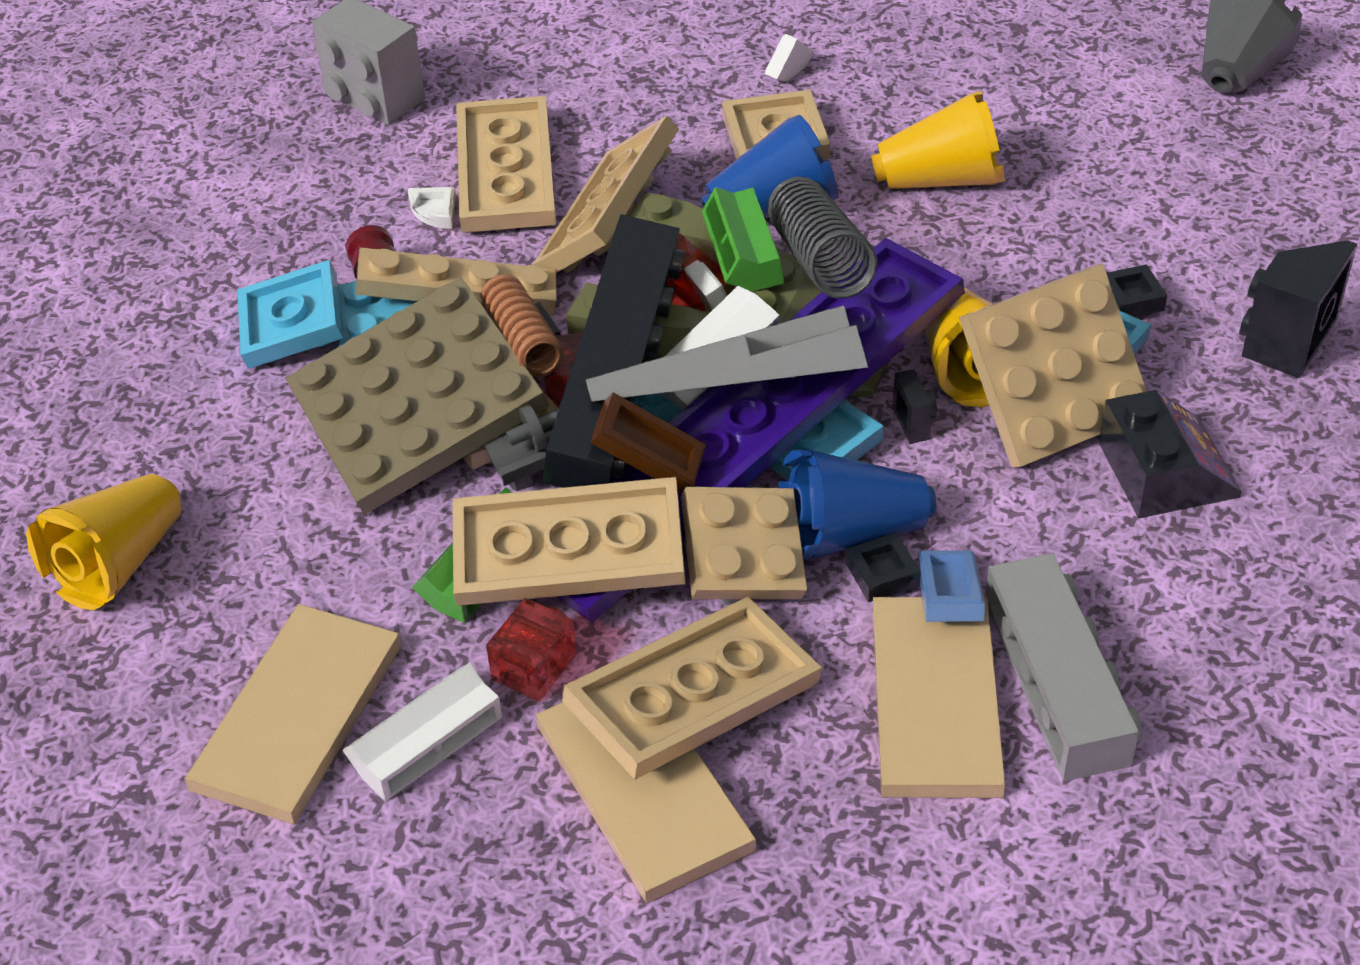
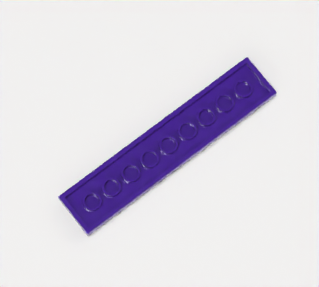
(760, 420)

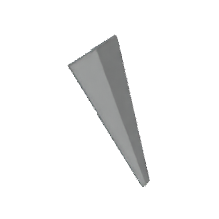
(789, 349)

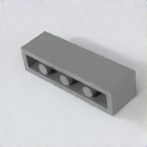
(1062, 667)

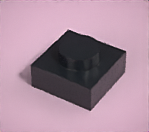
(1137, 291)
(913, 406)
(882, 567)

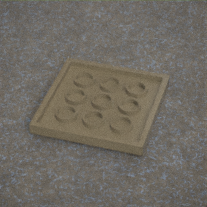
(414, 394)

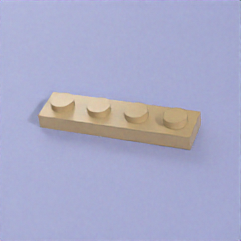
(417, 275)

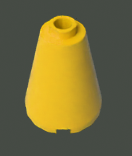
(943, 149)
(951, 353)
(102, 537)

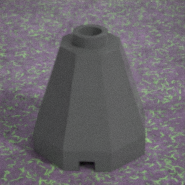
(1247, 41)

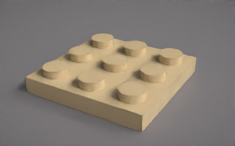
(1052, 362)

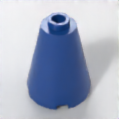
(779, 156)
(853, 501)

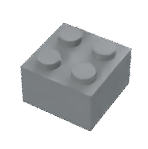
(369, 60)

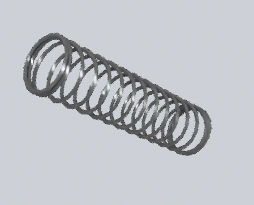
(808, 250)

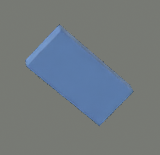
(950, 586)

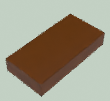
(647, 442)

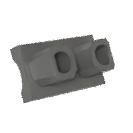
(522, 449)

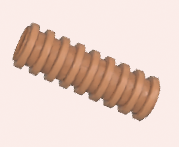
(522, 325)

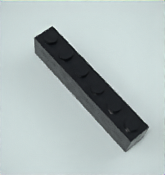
(616, 336)

